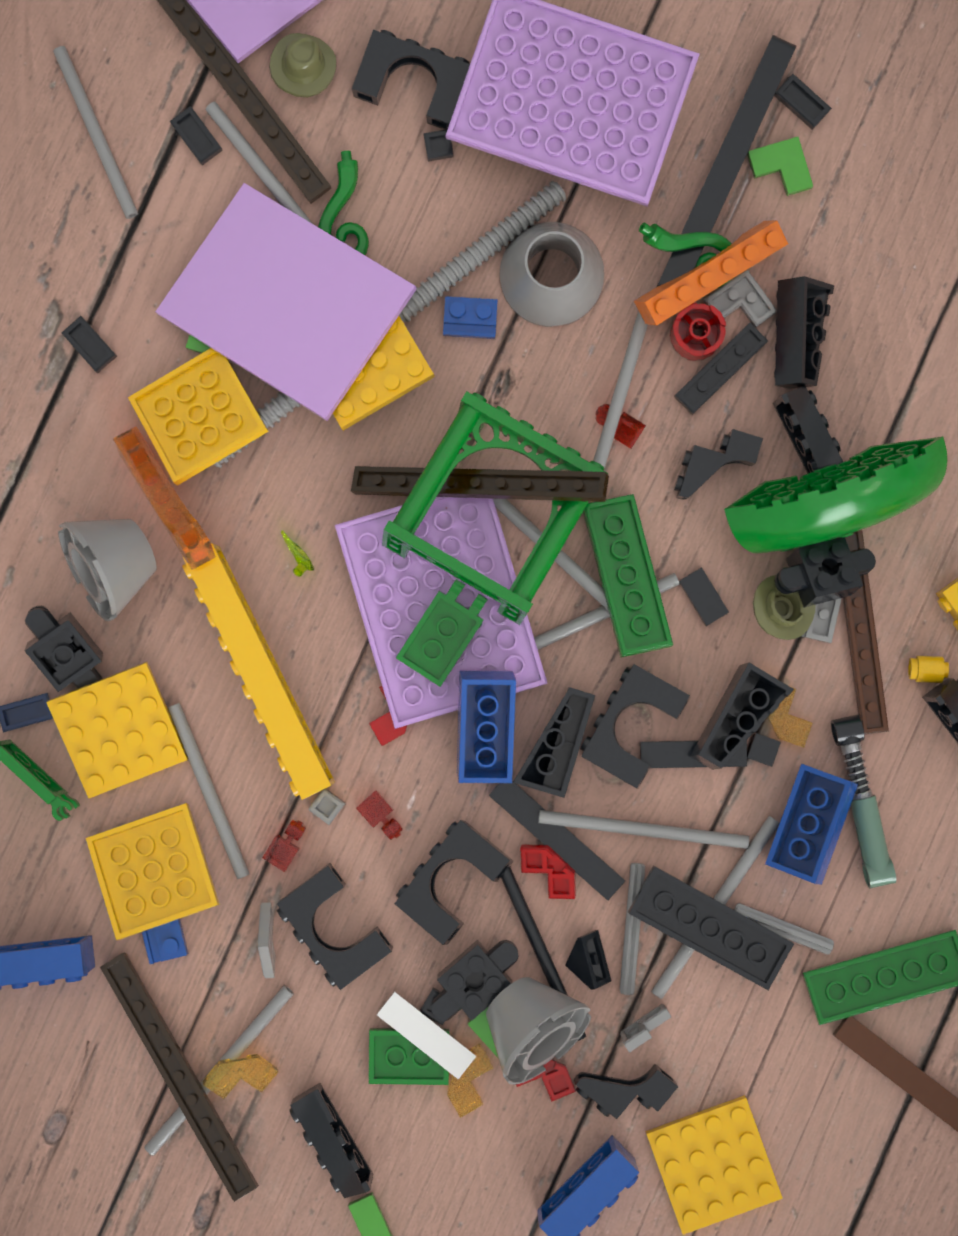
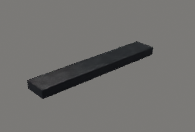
(559, 838)

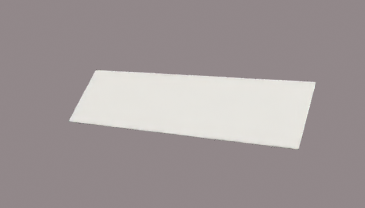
(426, 1035)

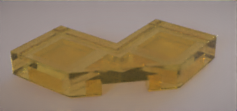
(787, 726)
(228, 1072)
(461, 1090)

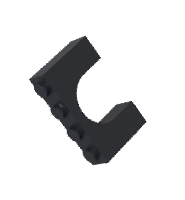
(388, 53)
(637, 688)
(420, 899)
(340, 963)

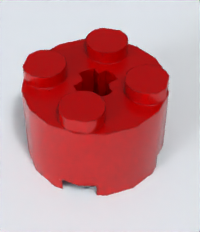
(703, 317)

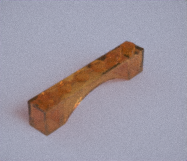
(164, 500)

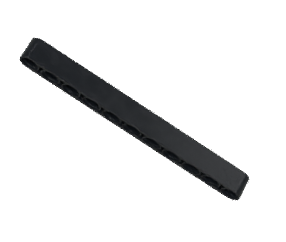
(732, 153)

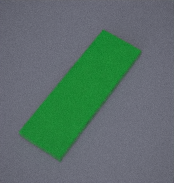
(627, 576)
(884, 977)

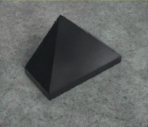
(589, 961)

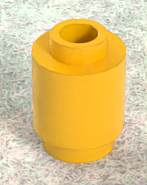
(928, 669)

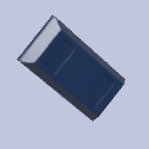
(25, 712)

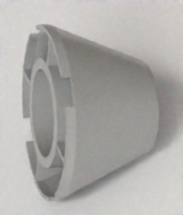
(545, 304)
(109, 560)
(533, 1026)

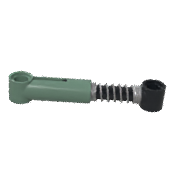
(876, 864)

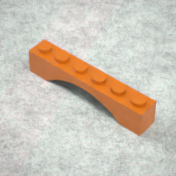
(688, 288)

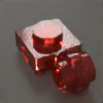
(628, 427)
(375, 810)
(281, 850)

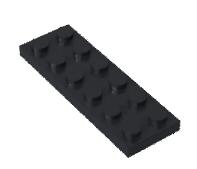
(710, 927)

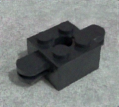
(824, 571)
(62, 649)
(474, 980)

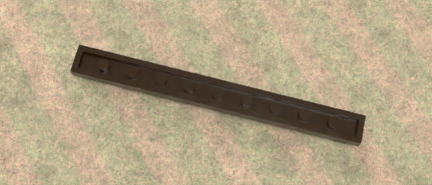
(247, 99)
(487, 483)
(179, 1077)

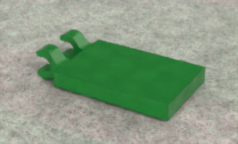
(442, 635)
(37, 779)

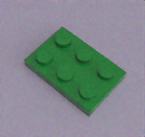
(399, 1061)

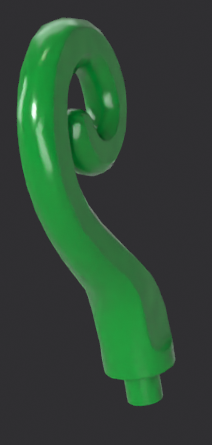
(347, 181)
(665, 241)

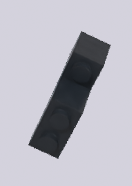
(703, 462)
(616, 1094)

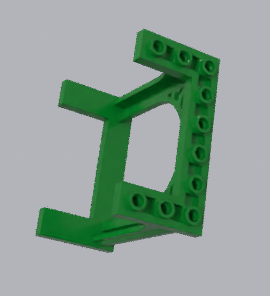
(471, 417)

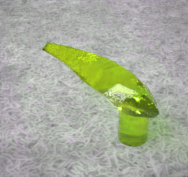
(300, 556)

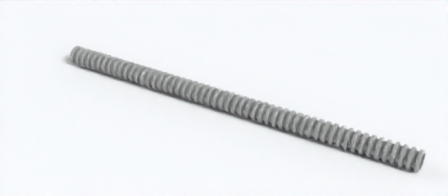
(446, 277)

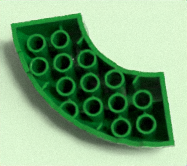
(838, 497)

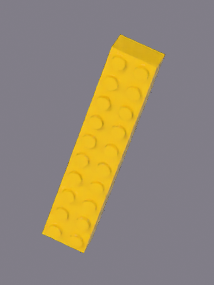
(261, 675)

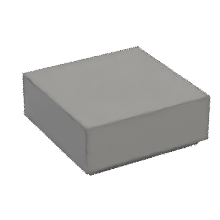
(326, 806)

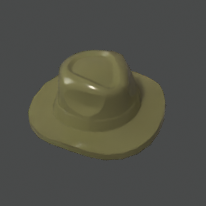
(302, 65)
(781, 613)

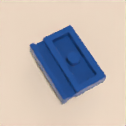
(470, 317)
(165, 942)

